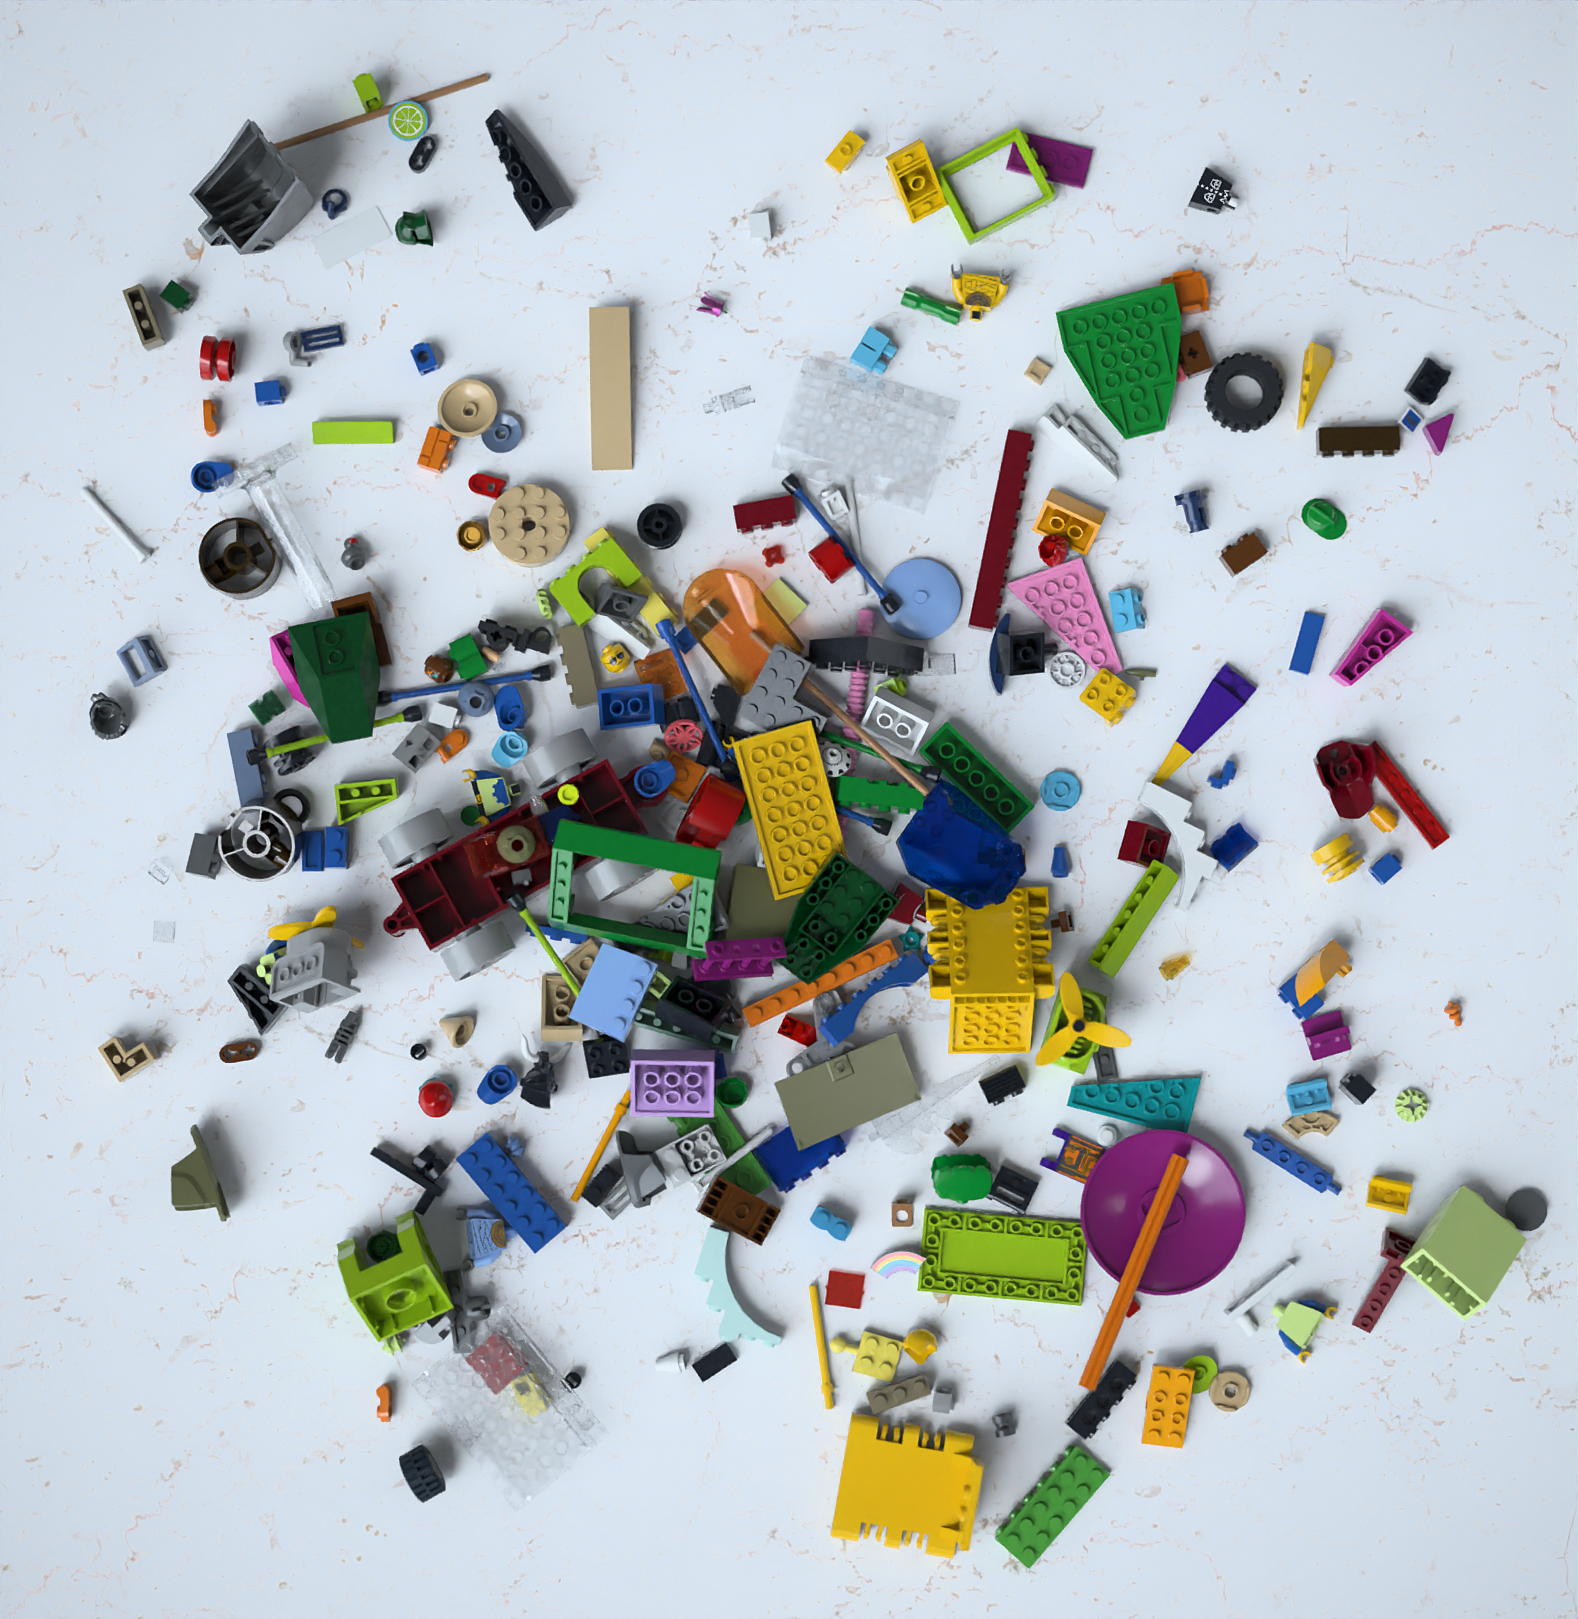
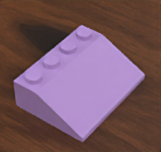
(672, 1083)

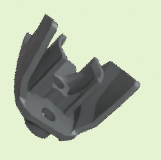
(640, 1171)

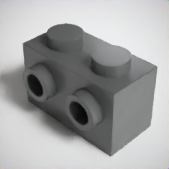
(204, 857)

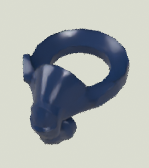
(329, 206)

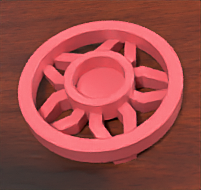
(683, 735)

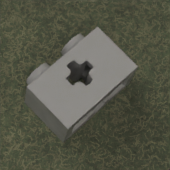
(416, 748)

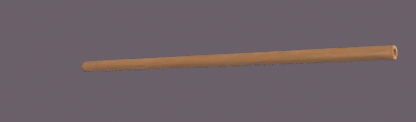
(379, 112)
(851, 724)

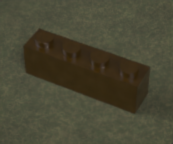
(1357, 440)

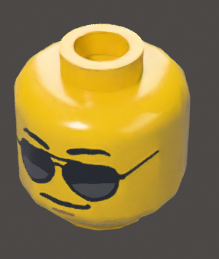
(615, 658)

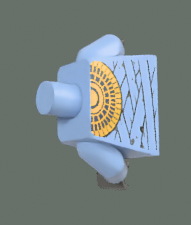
(485, 1236)

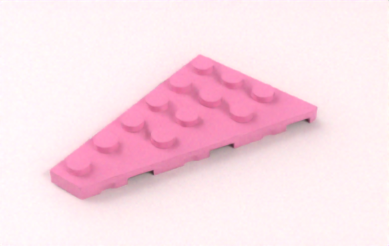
(1070, 608)

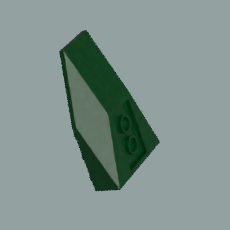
(338, 674)
(834, 918)

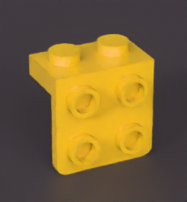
(1108, 697)

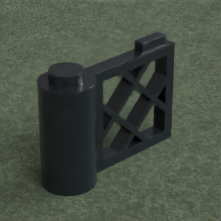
(707, 752)

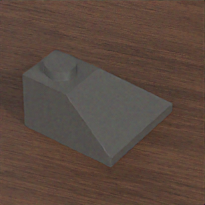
(618, 602)

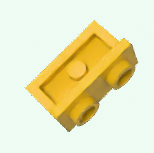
(1388, 1194)

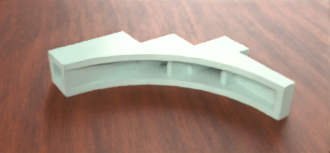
(735, 1320)

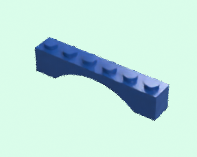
(842, 1024)

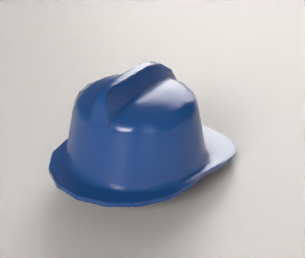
(509, 709)

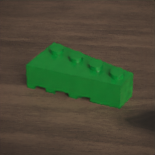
(877, 794)

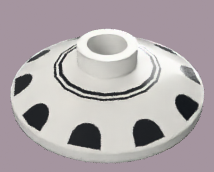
(835, 765)

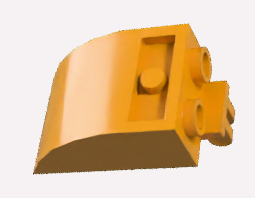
(1320, 970)

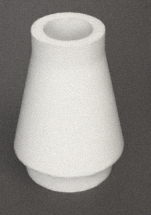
(672, 1363)

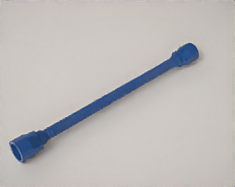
(667, 631)

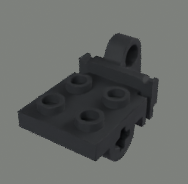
(511, 635)

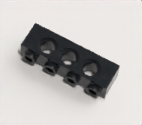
(1089, 1403)

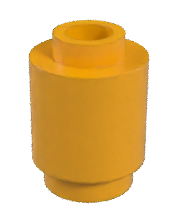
(1383, 818)

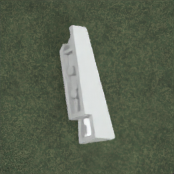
(1078, 443)
(627, 634)

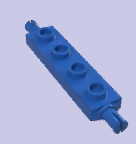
(1292, 1162)

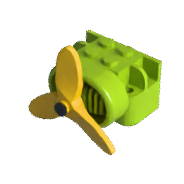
(1077, 1028)

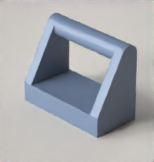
(148, 656)

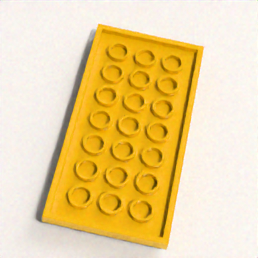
(789, 804)

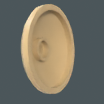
(462, 398)

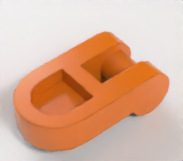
(209, 410)
(457, 740)
(384, 1410)

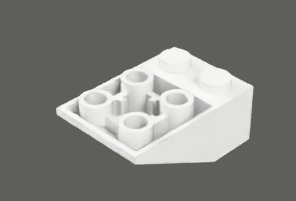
(688, 1157)

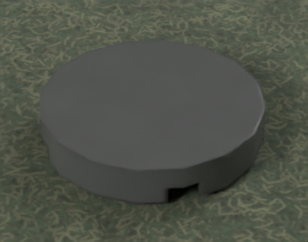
(1526, 1210)

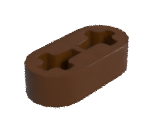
(238, 1047)

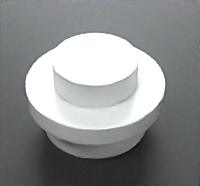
(1106, 1136)

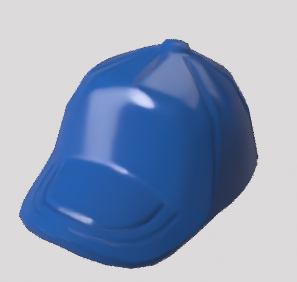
(208, 472)
(654, 778)
(497, 1084)

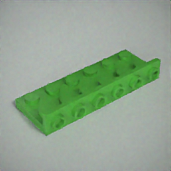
(746, 1171)
(1051, 1505)

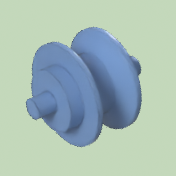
(514, 1147)

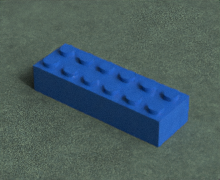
(511, 1192)

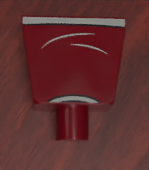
(908, 906)

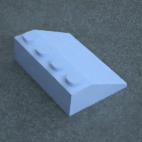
(614, 992)

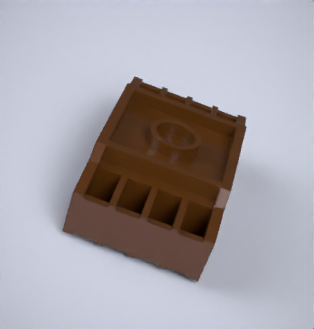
(738, 1210)

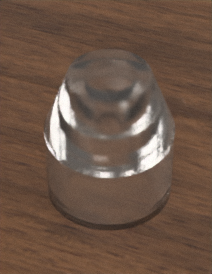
(538, 806)

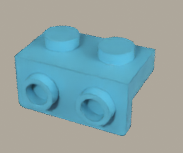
(1126, 610)
(1308, 1096)

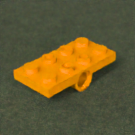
(1167, 1405)

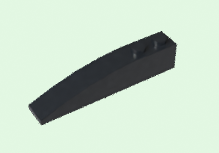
(533, 181)

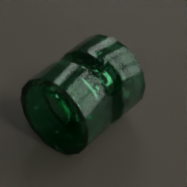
(267, 707)

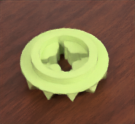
(544, 604)
(1404, 1099)

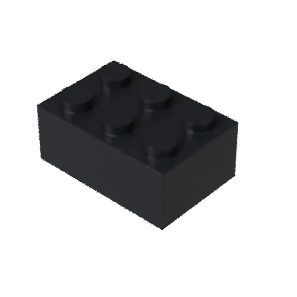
(693, 1008)

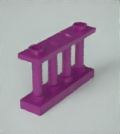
(738, 959)

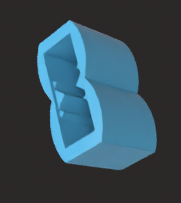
(825, 1220)

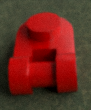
(480, 483)

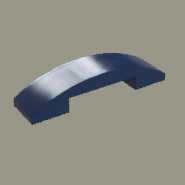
(997, 678)

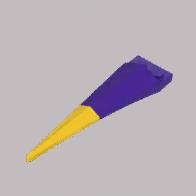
(1218, 704)

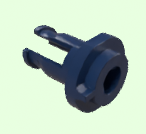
(1193, 509)

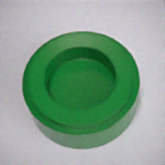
(469, 815)

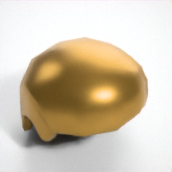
(471, 535)

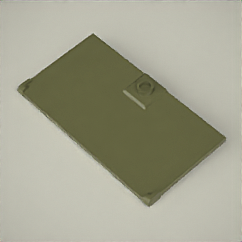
(847, 1091)

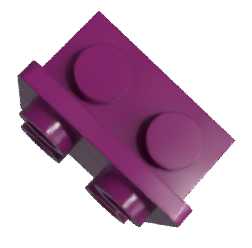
(1326, 1035)

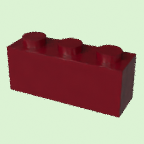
(764, 514)

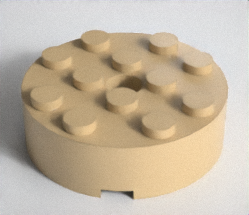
(525, 505)

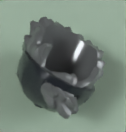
(107, 717)

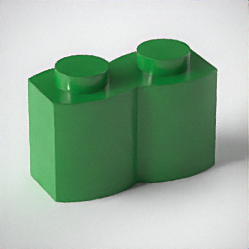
(468, 658)

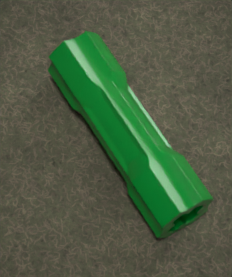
(944, 311)

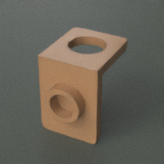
(901, 1204)

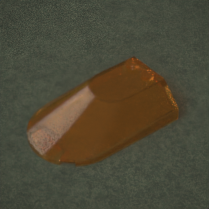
(722, 612)

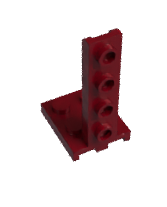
(1395, 1249)

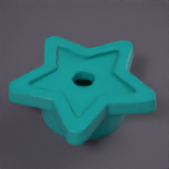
(916, 939)

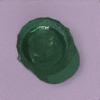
(383, 1246)

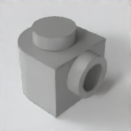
(943, 1400)

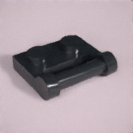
(1016, 1184)

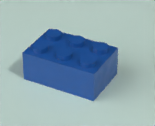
(631, 707)

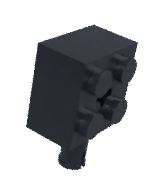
(1022, 652)

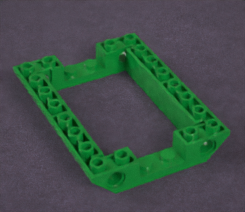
(639, 850)

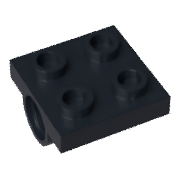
(605, 1057)

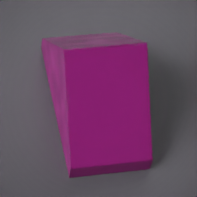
(1437, 433)

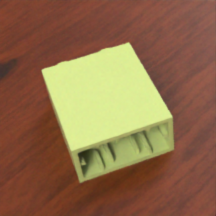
(1464, 1252)

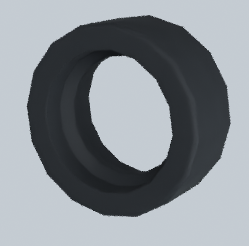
(303, 799)

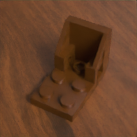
(363, 603)

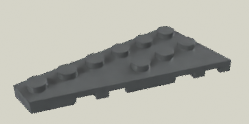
(674, 917)

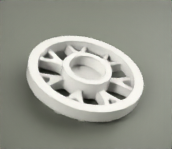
(1066, 670)

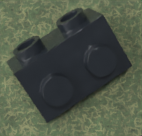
(1427, 382)

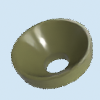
(510, 834)

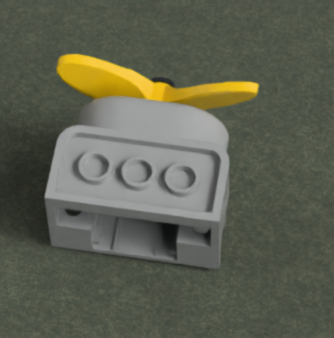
(314, 963)

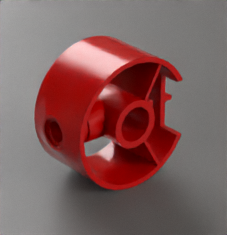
(711, 813)

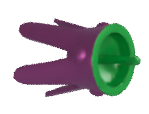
(714, 304)

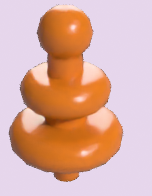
(1452, 1010)

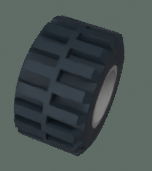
(422, 1473)

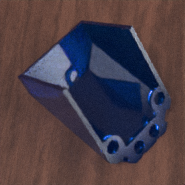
(960, 849)

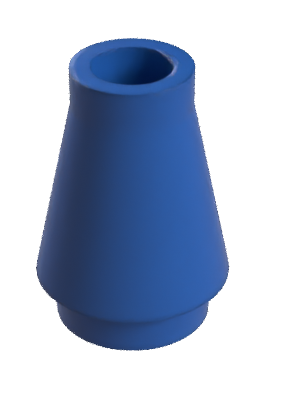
(1060, 865)

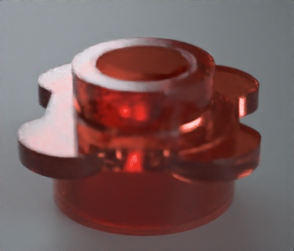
(776, 550)

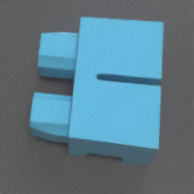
(870, 351)

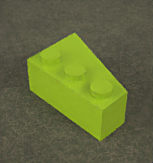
(363, 796)

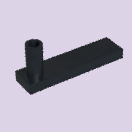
(432, 1189)

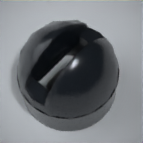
(416, 1049)
(576, 1377)

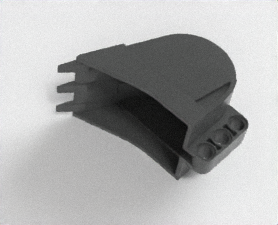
(251, 195)

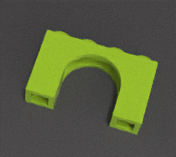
(606, 556)

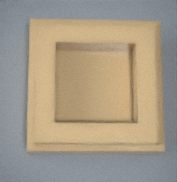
(1037, 371)

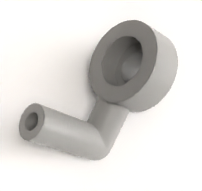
(292, 343)

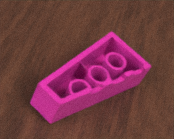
(1370, 646)

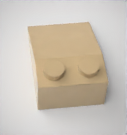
(555, 1011)

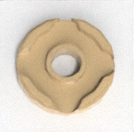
(1218, 1385)

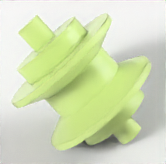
(394, 1344)

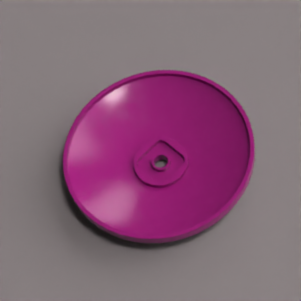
(1200, 1225)

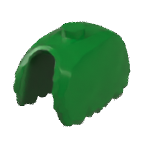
(962, 1177)

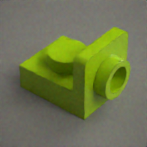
(896, 685)

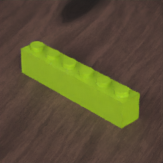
(1133, 918)

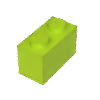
(368, 92)

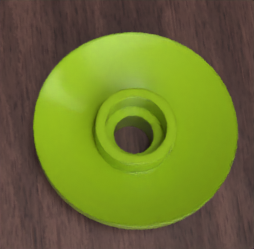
(1206, 1370)

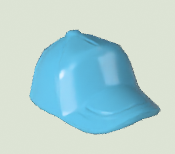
(510, 748)

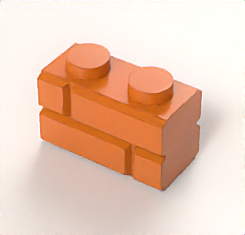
(436, 449)

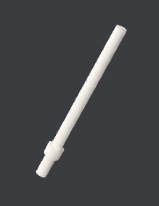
(855, 539)

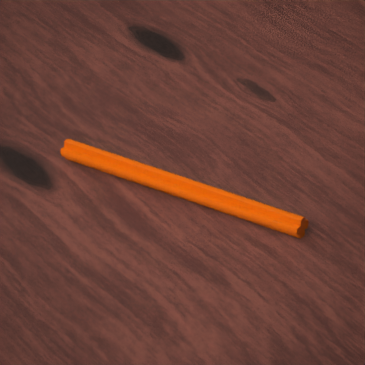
(1133, 1272)

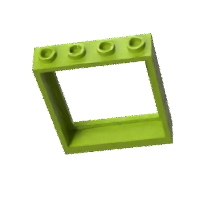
(976, 155)

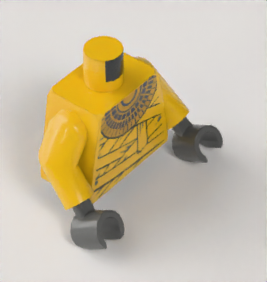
(978, 292)

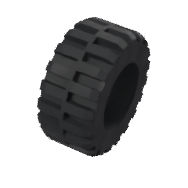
(1243, 366)

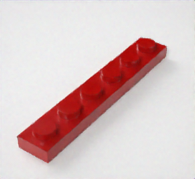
(1408, 799)

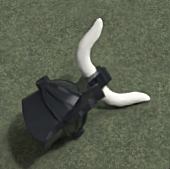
(540, 1081)

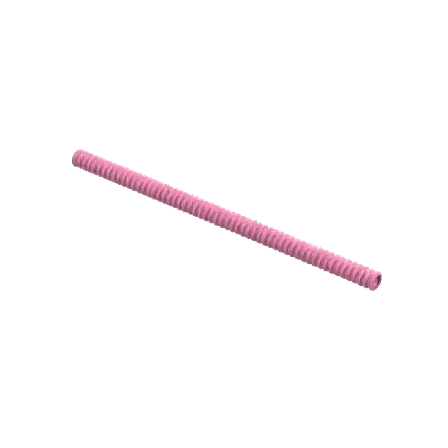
(855, 704)

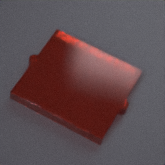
(844, 1289)

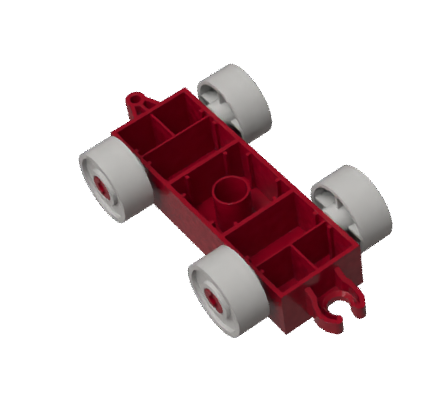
(441, 888)

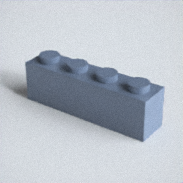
(248, 778)

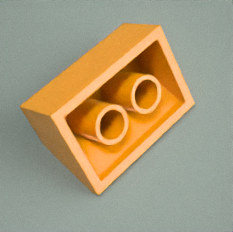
(1069, 519)

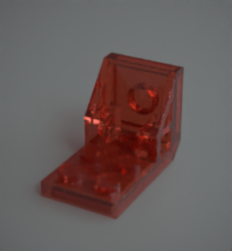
(488, 862)

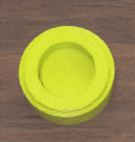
(568, 794)

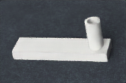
(1238, 1310)

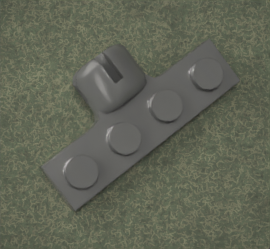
(467, 1307)

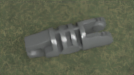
(343, 1037)

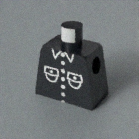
(1212, 193)

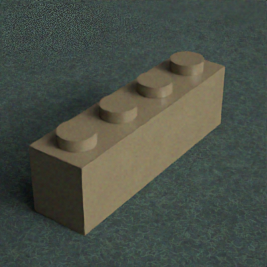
(579, 666)

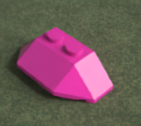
(284, 663)

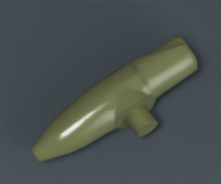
(1142, 673)

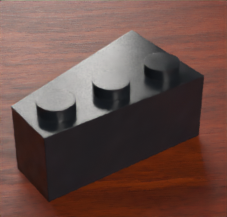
(254, 995)

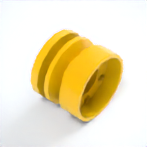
(1337, 858)

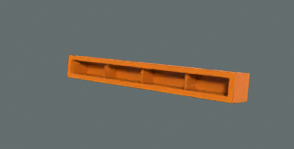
(801, 992)

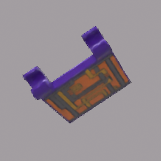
(1075, 1157)

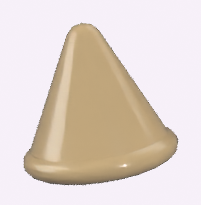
(457, 1030)

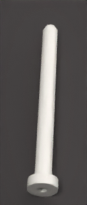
(142, 555)
(698, 1185)

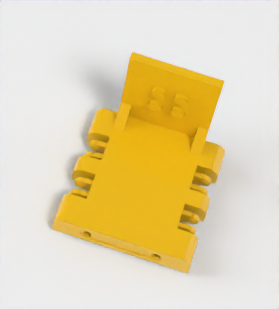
(990, 968)
(907, 1487)

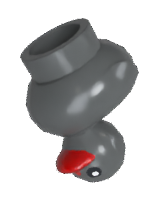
(353, 555)

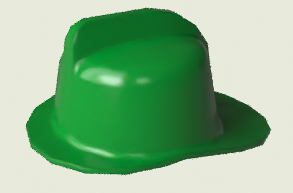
(1324, 519)

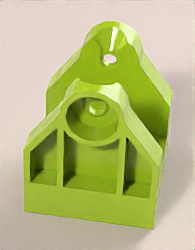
(412, 1272)

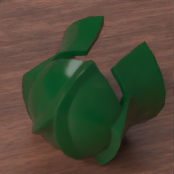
(414, 228)

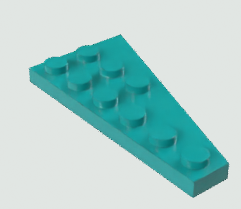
(1145, 1103)

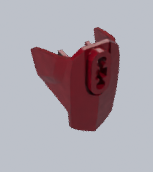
(1350, 791)

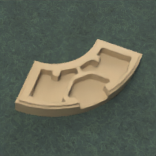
(1311, 1122)

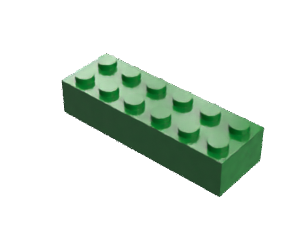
(976, 777)

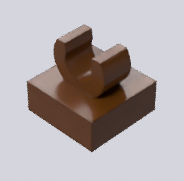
(1065, 922)
(957, 1133)

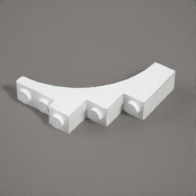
(1194, 864)

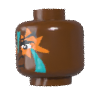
(439, 668)

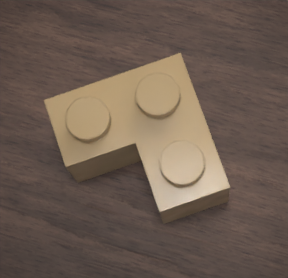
(126, 1063)

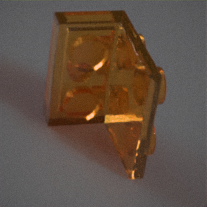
(661, 669)

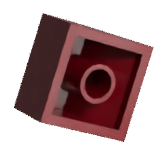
(1143, 844)

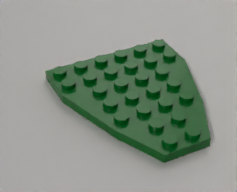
(1127, 356)

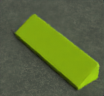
(353, 432)

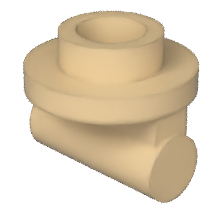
(659, 750)

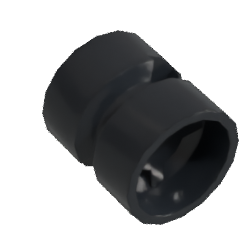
(425, 1158)

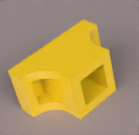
(845, 152)

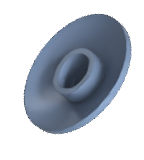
(506, 424)

